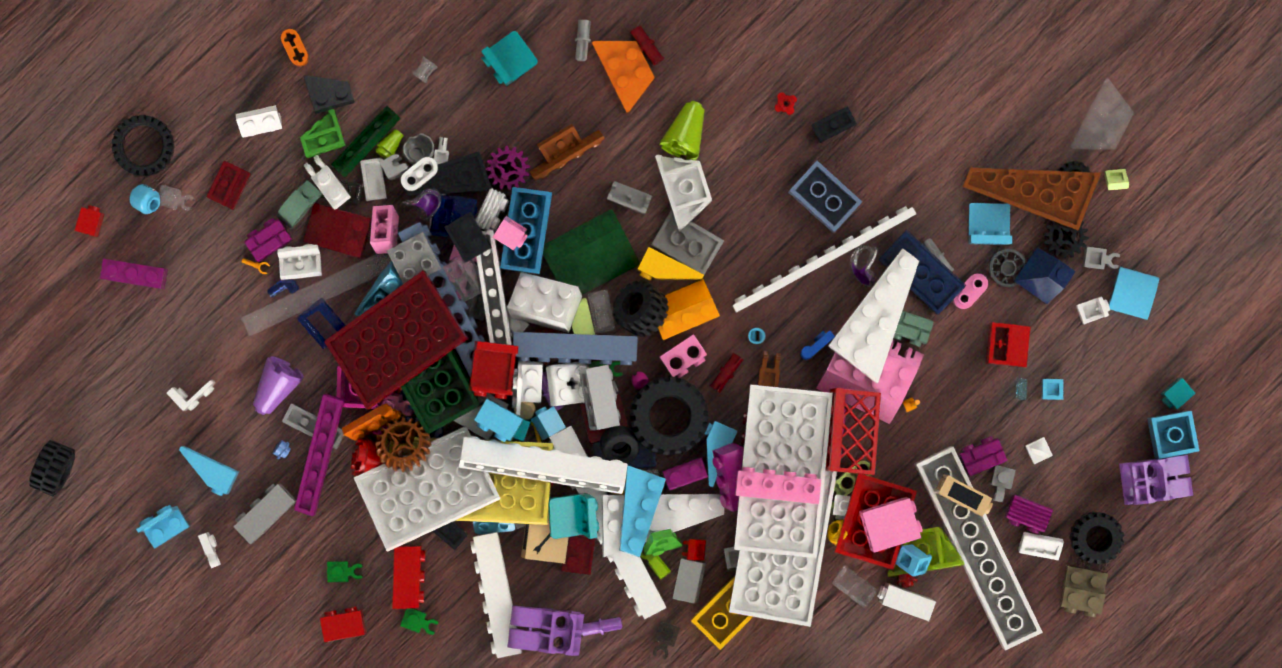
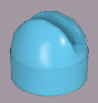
(753, 335)

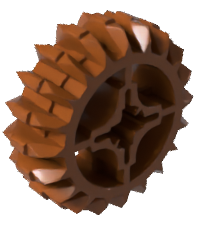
(392, 434)

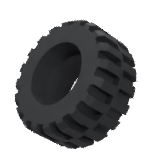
(695, 406)

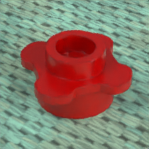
(785, 98)
(906, 580)

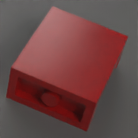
(493, 369)

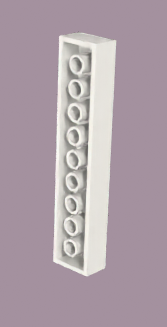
(982, 554)

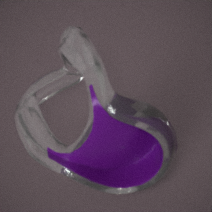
(427, 201)
(864, 274)

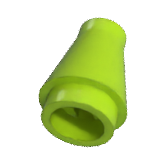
(389, 144)

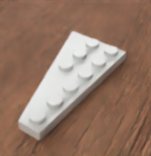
(871, 328)
(672, 513)

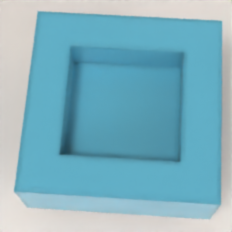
(1052, 389)

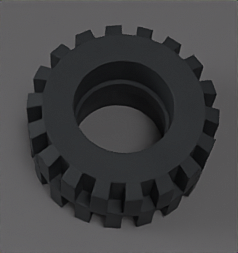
(640, 308)
(52, 468)
(1114, 542)

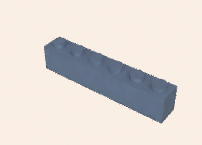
(575, 347)

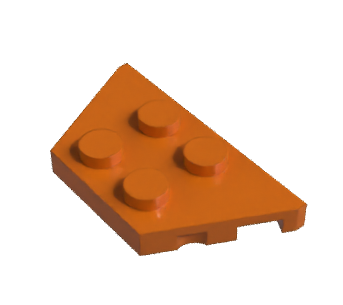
(625, 69)

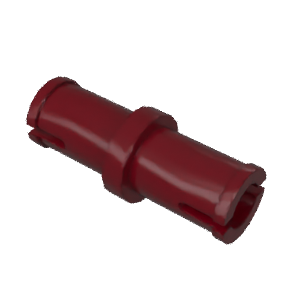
(647, 45)
(726, 372)

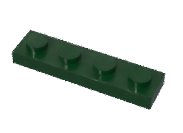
(365, 141)

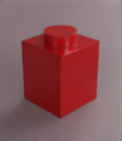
(89, 221)

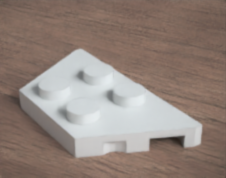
(685, 187)

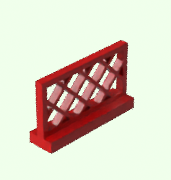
(836, 431)

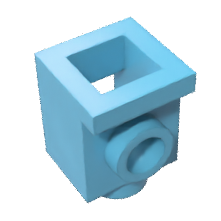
(913, 560)

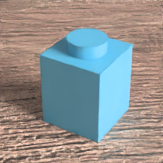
(547, 422)

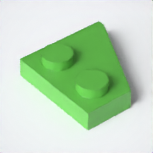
(323, 136)

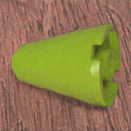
(685, 132)

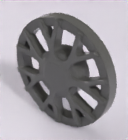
(1007, 267)

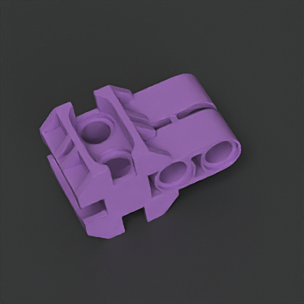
(1155, 480)
(543, 639)

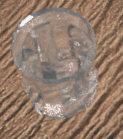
(424, 69)

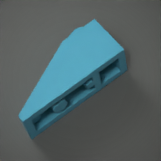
(717, 436)
(212, 472)

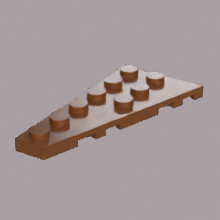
(1050, 194)

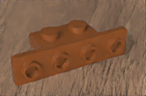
(562, 148)

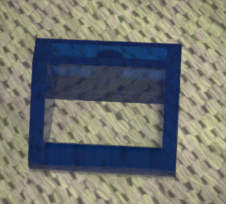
(327, 312)

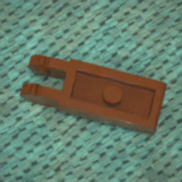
(768, 376)

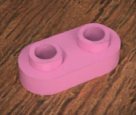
(971, 291)

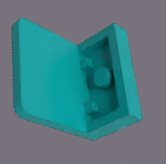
(509, 58)
(573, 516)

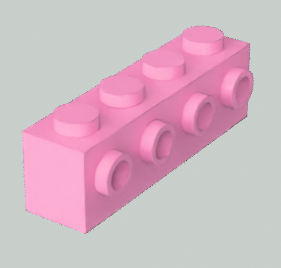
(778, 487)

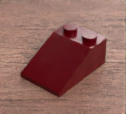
(338, 230)

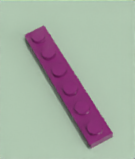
(319, 454)

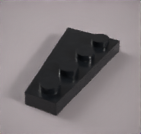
(457, 176)

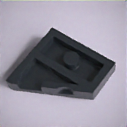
(328, 93)

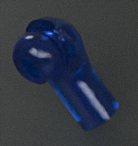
(283, 285)

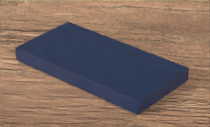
(932, 280)

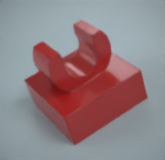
(696, 549)

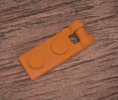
(370, 422)

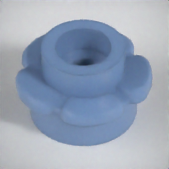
(282, 449)

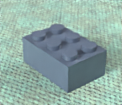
(825, 196)

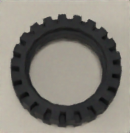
(124, 129)

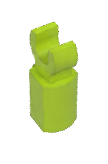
(657, 565)

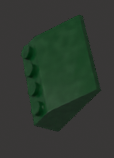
(591, 253)
(441, 393)

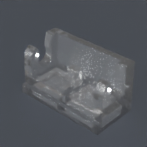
(854, 586)

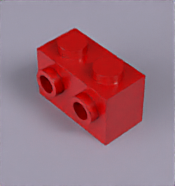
(342, 625)

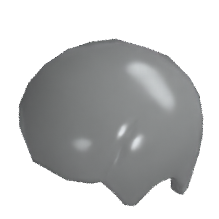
(417, 148)

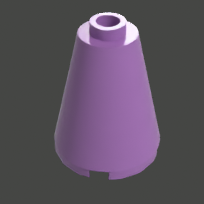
(275, 384)

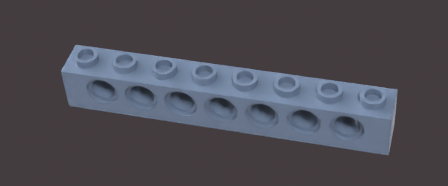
(459, 306)

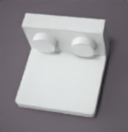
(527, 383)

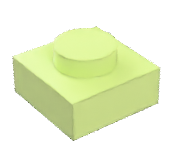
(1116, 179)

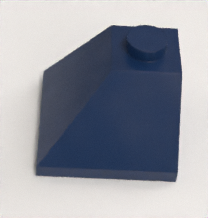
(1044, 275)

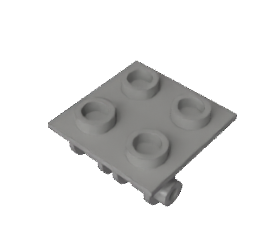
(413, 257)

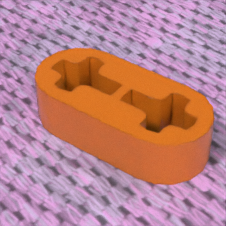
(298, 45)

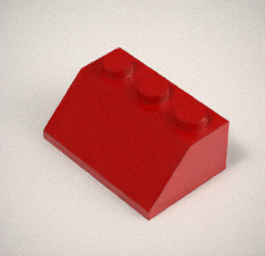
(408, 576)

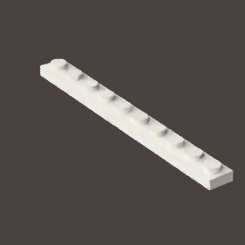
(830, 254)

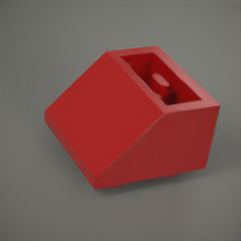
(1007, 344)

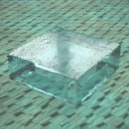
(1021, 389)

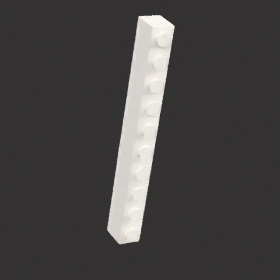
(629, 567)

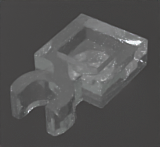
(172, 198)

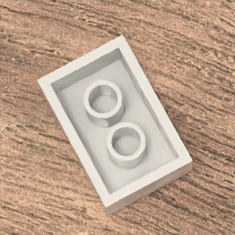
(544, 302)

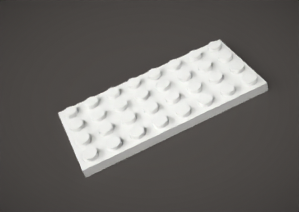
(782, 434)
(779, 584)

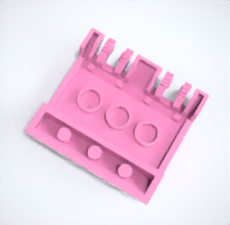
(893, 382)

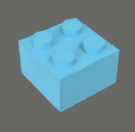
(499, 420)
(1173, 434)

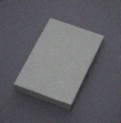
(689, 246)

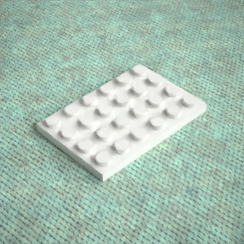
(429, 496)

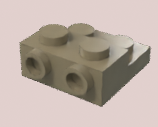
(1083, 591)

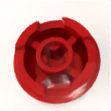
(364, 457)

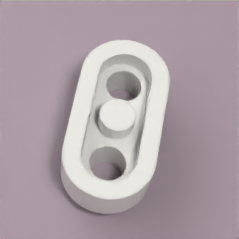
(417, 172)

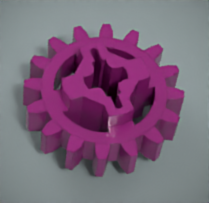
(505, 176)

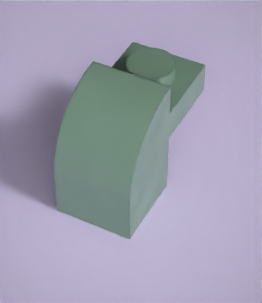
(298, 203)

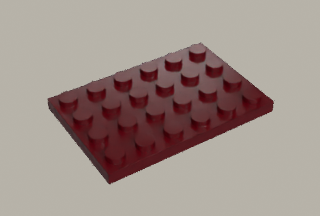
(396, 340)

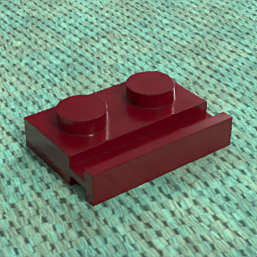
(228, 185)
(579, 555)

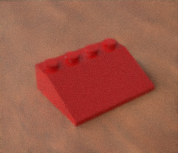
(867, 494)

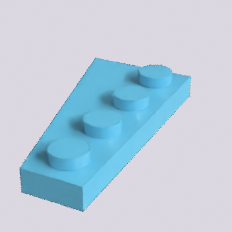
(639, 506)

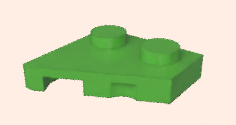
(661, 541)

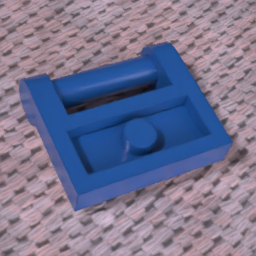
(821, 341)

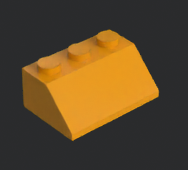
(688, 309)

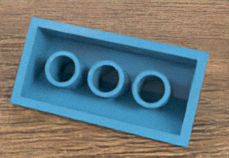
(531, 211)

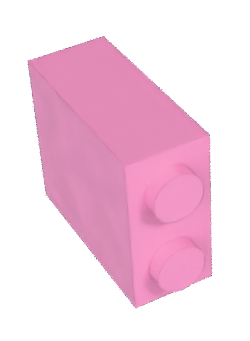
(891, 524)

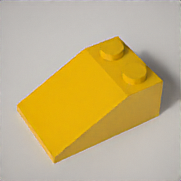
(662, 267)

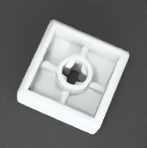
(490, 210)
(557, 378)

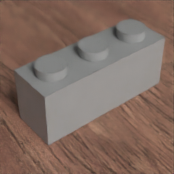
(599, 397)
(264, 513)

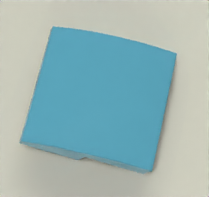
(1133, 293)

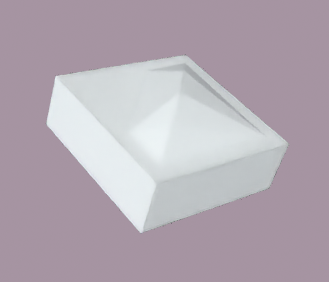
(1038, 450)

